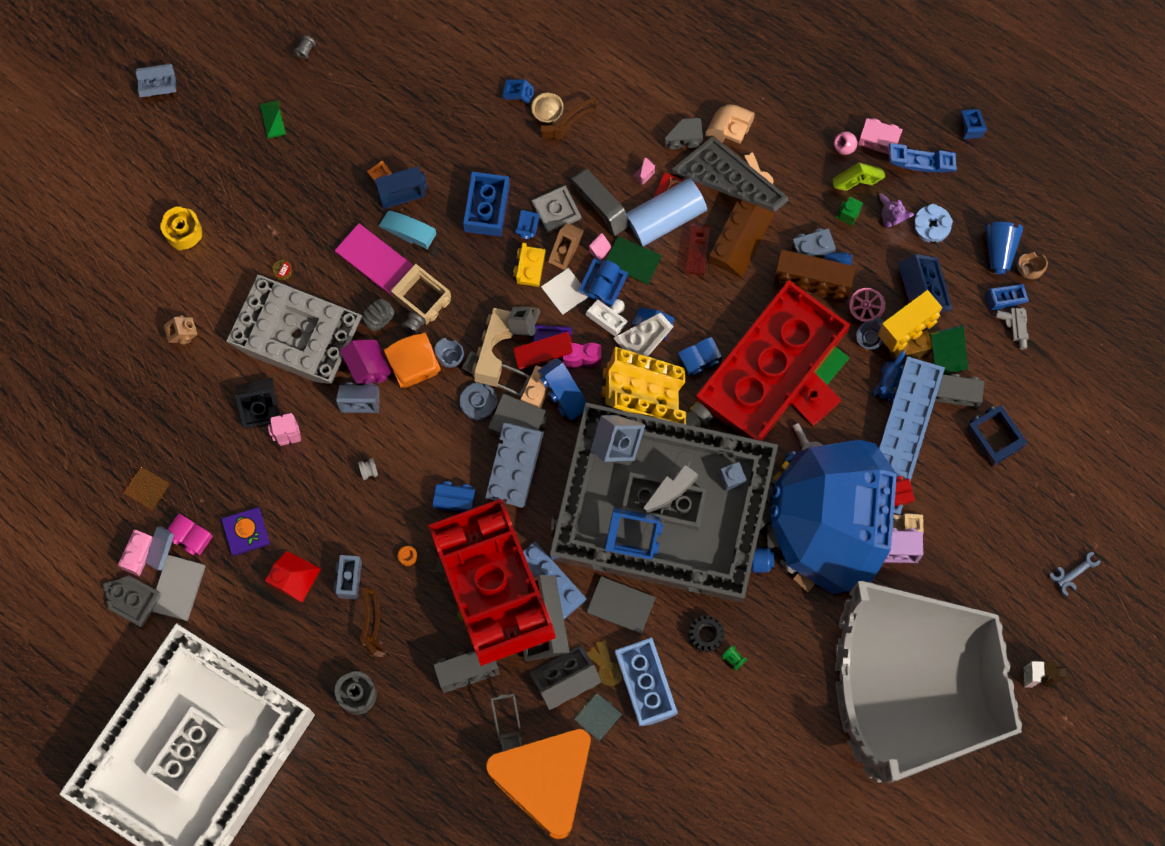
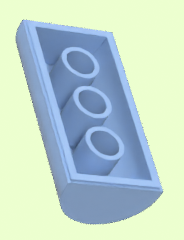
(666, 211)
(646, 682)

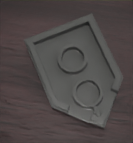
(131, 599)

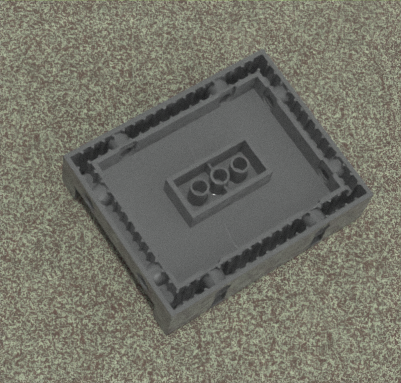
(705, 531)

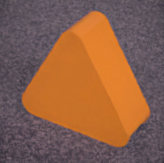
(544, 778)

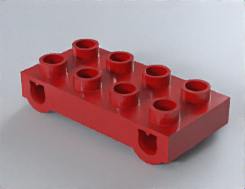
(491, 582)

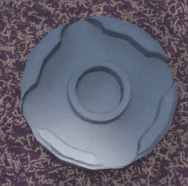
(478, 401)

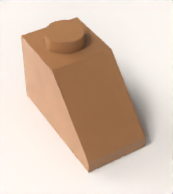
(565, 246)

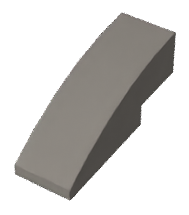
(670, 489)

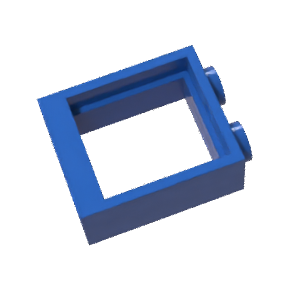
(632, 550)

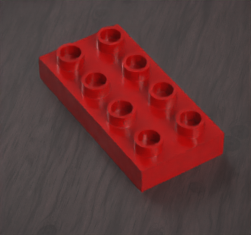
(772, 362)

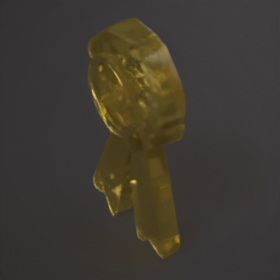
(609, 672)

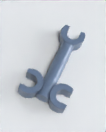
(1064, 581)

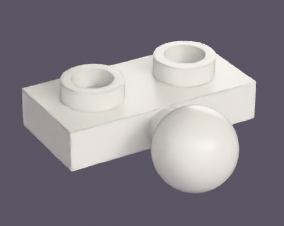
(608, 317)

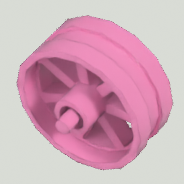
(866, 304)

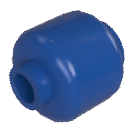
(762, 560)

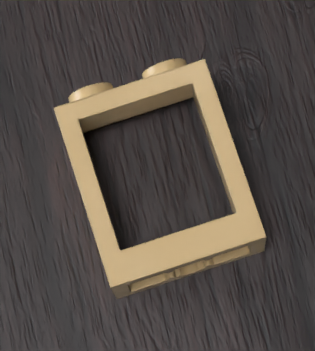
(409, 280)

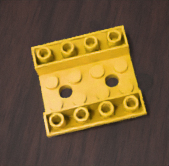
(646, 383)

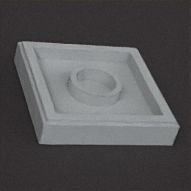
(556, 209)

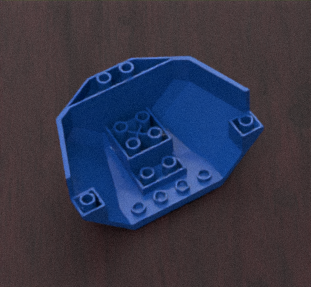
(835, 513)

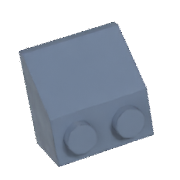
(358, 398)
(617, 438)

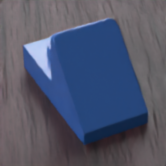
(973, 124)

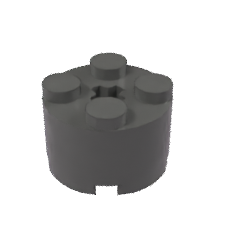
(360, 703)

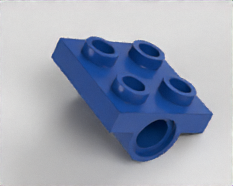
(603, 281)

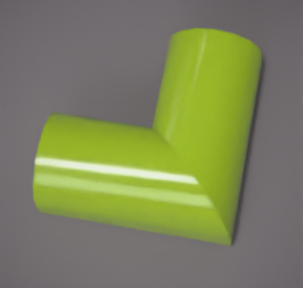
(858, 174)

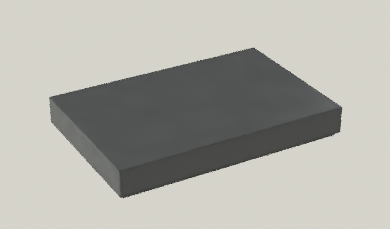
(621, 605)

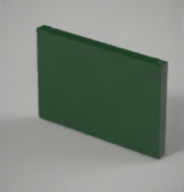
(634, 259)
(950, 349)

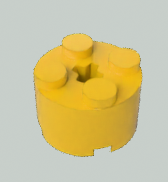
(188, 235)

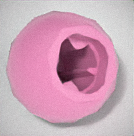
(845, 143)

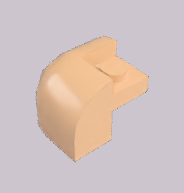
(730, 123)

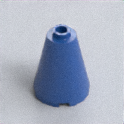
(1002, 244)

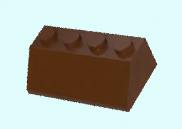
(740, 238)

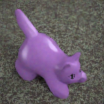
(893, 212)

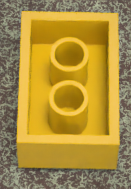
(910, 321)

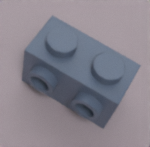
(348, 577)

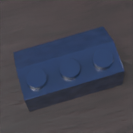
(924, 274)

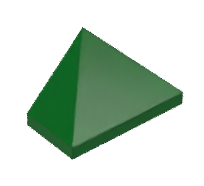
(272, 119)

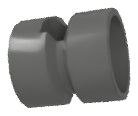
(698, 415)

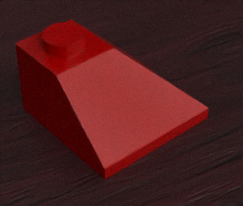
(292, 576)

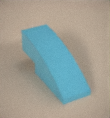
(408, 229)

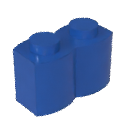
(699, 357)

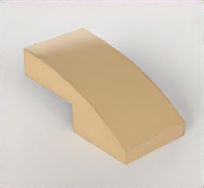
(908, 521)

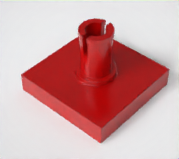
(815, 400)

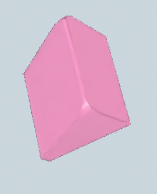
(599, 247)

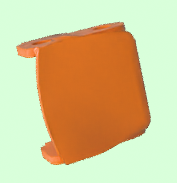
(412, 360)

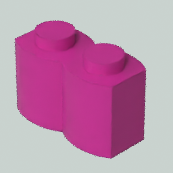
(586, 355)
(189, 535)

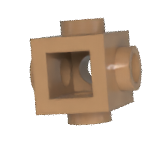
(180, 330)

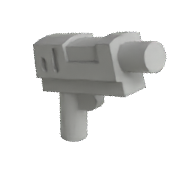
(1017, 320)

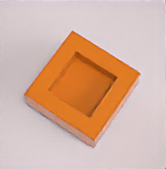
(379, 171)

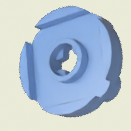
(932, 233)

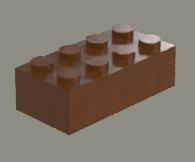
(815, 274)

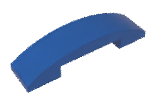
(921, 160)

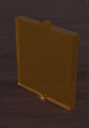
(146, 488)

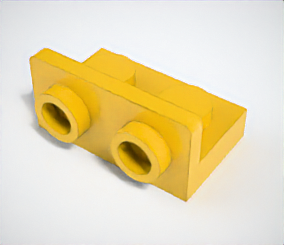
(530, 265)

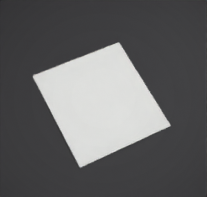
(564, 291)

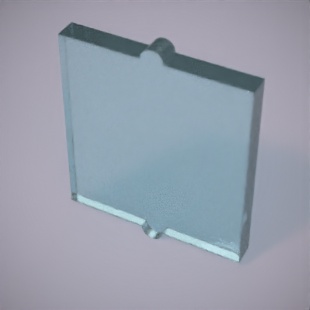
(598, 717)

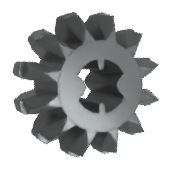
(378, 314)

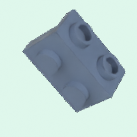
(156, 80)
(814, 244)

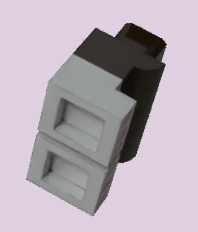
(1043, 671)

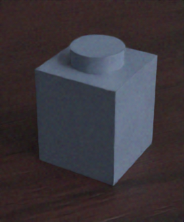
(732, 476)

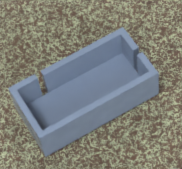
(514, 464)

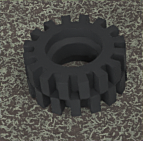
(715, 625)

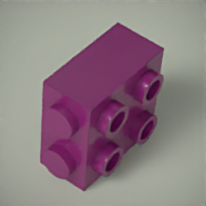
(366, 361)

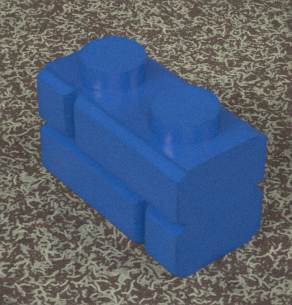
(454, 498)

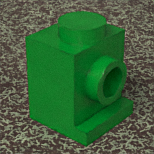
(849, 211)

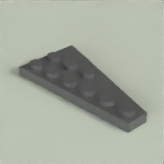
(726, 172)

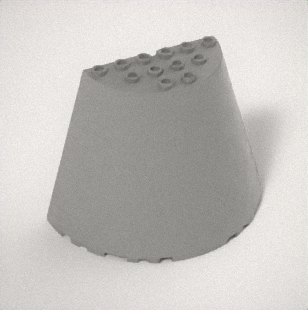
(920, 681)

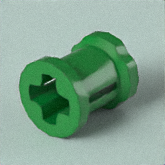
(734, 658)

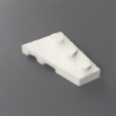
(645, 336)

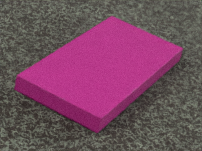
(373, 258)

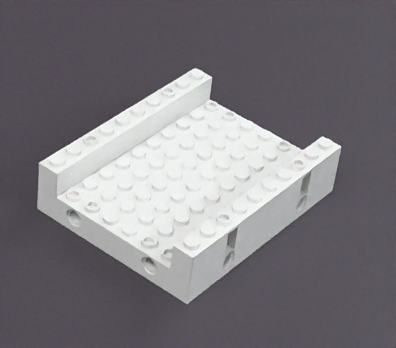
(188, 749)

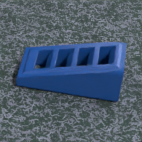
(995, 301)

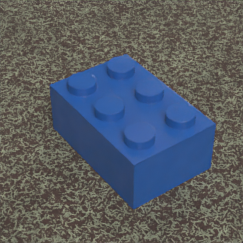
(486, 204)

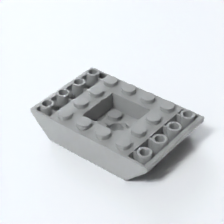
(278, 310)

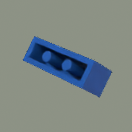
(562, 389)

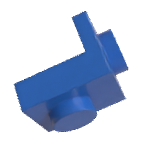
(527, 224)

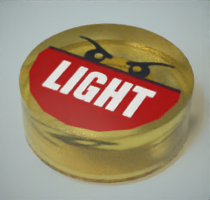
(282, 269)

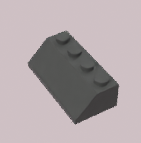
(549, 592)

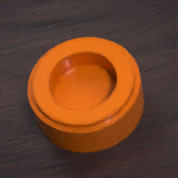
(407, 556)

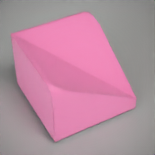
(645, 171)

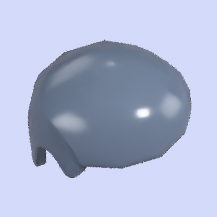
(448, 353)

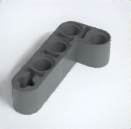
(602, 201)

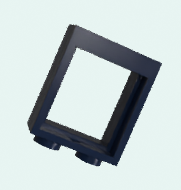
(401, 187)
(992, 457)

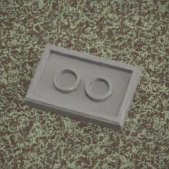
(178, 587)

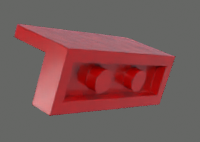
(543, 350)

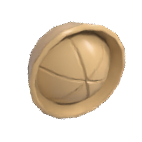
(547, 107)

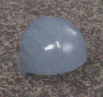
(868, 334)

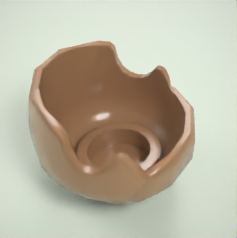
(1031, 265)

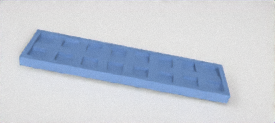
(910, 416)

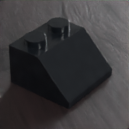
(257, 402)

